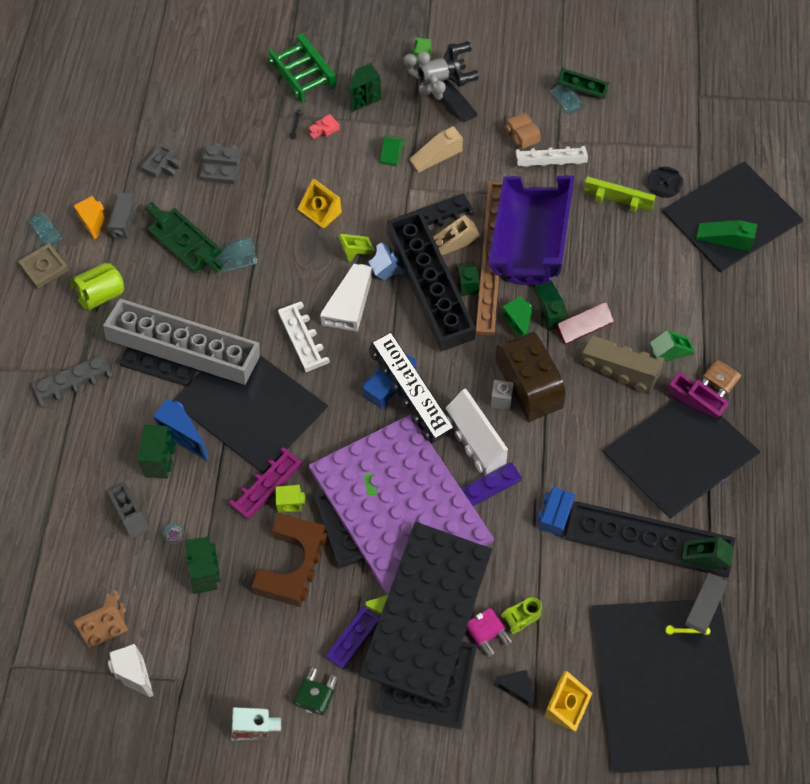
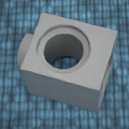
(502, 394)

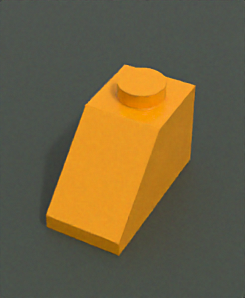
(91, 215)

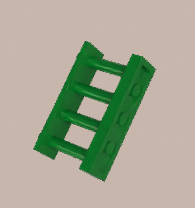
(311, 56)

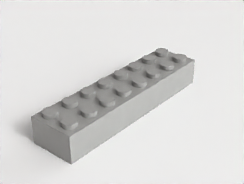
(182, 341)

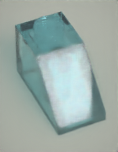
(238, 255)

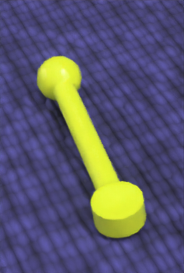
(670, 630)

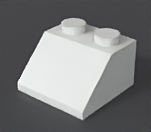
(131, 669)

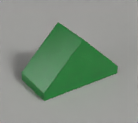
(392, 150)

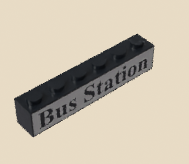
(410, 387)

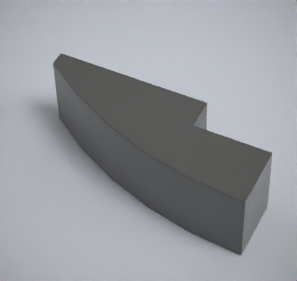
(706, 603)

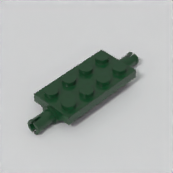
(183, 239)

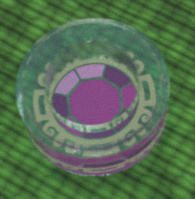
(173, 533)

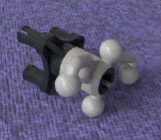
(435, 71)

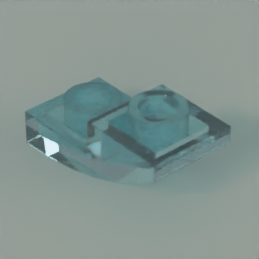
(45, 230)

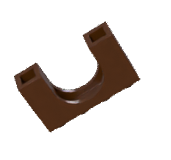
(292, 587)

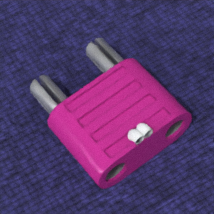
(485, 628)

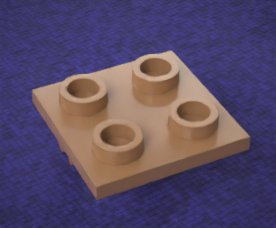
(103, 623)

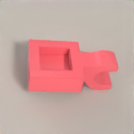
(324, 126)

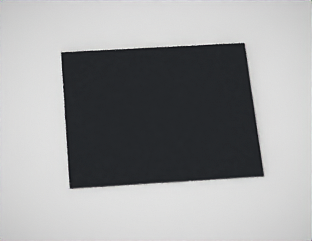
(664, 694)

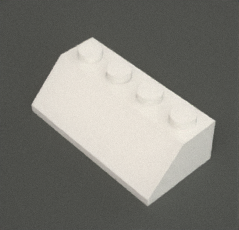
(476, 433)

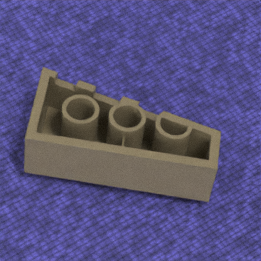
(622, 364)

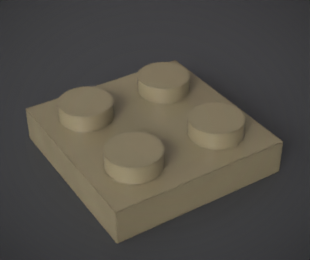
(43, 265)

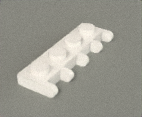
(551, 156)
(301, 337)

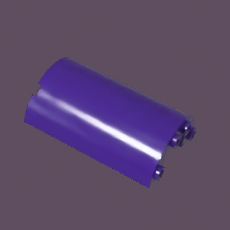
(531, 230)

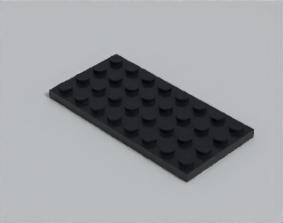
(426, 613)

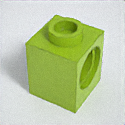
(289, 498)

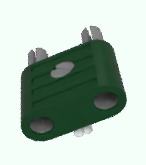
(313, 695)

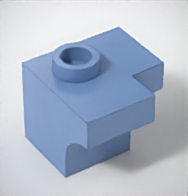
(385, 262)

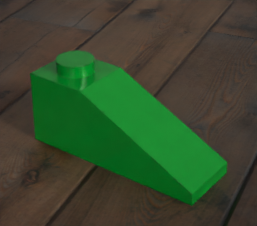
(728, 233)

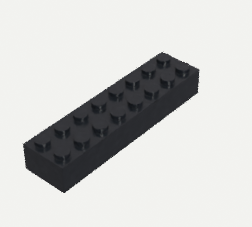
(431, 281)

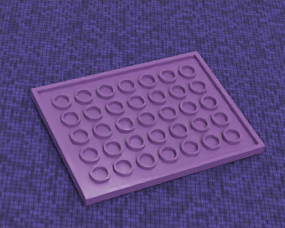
(410, 488)

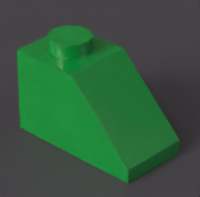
(518, 315)
(671, 346)

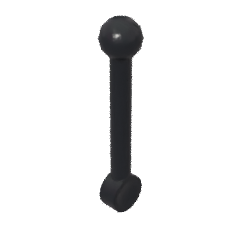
(293, 134)

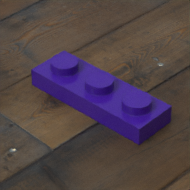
(492, 484)
(353, 638)

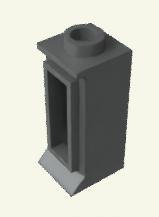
(121, 215)

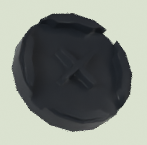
(665, 182)

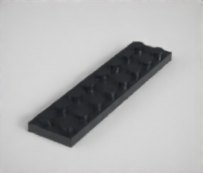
(638, 536)

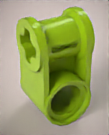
(519, 617)

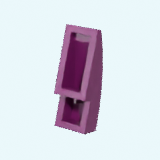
(696, 395)

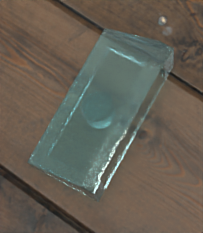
(567, 98)

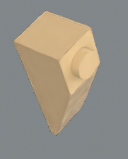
(438, 149)
(456, 235)

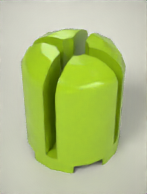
(98, 285)

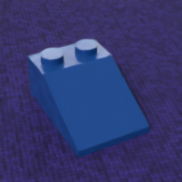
(179, 424)

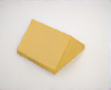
(320, 204)
(568, 702)

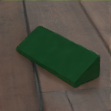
(582, 83)

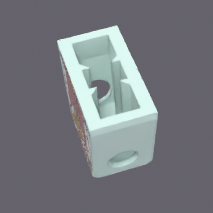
(244, 724)

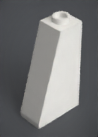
(349, 299)

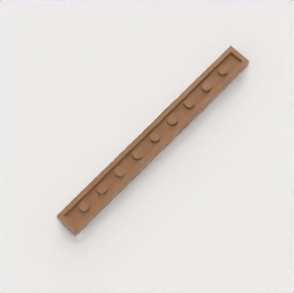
(489, 280)

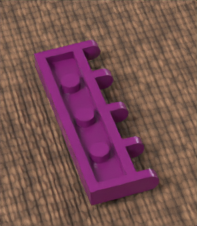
(266, 485)

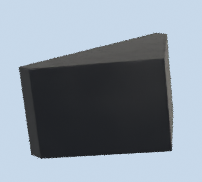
(517, 686)

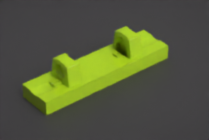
(620, 194)

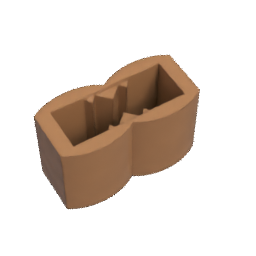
(522, 130)

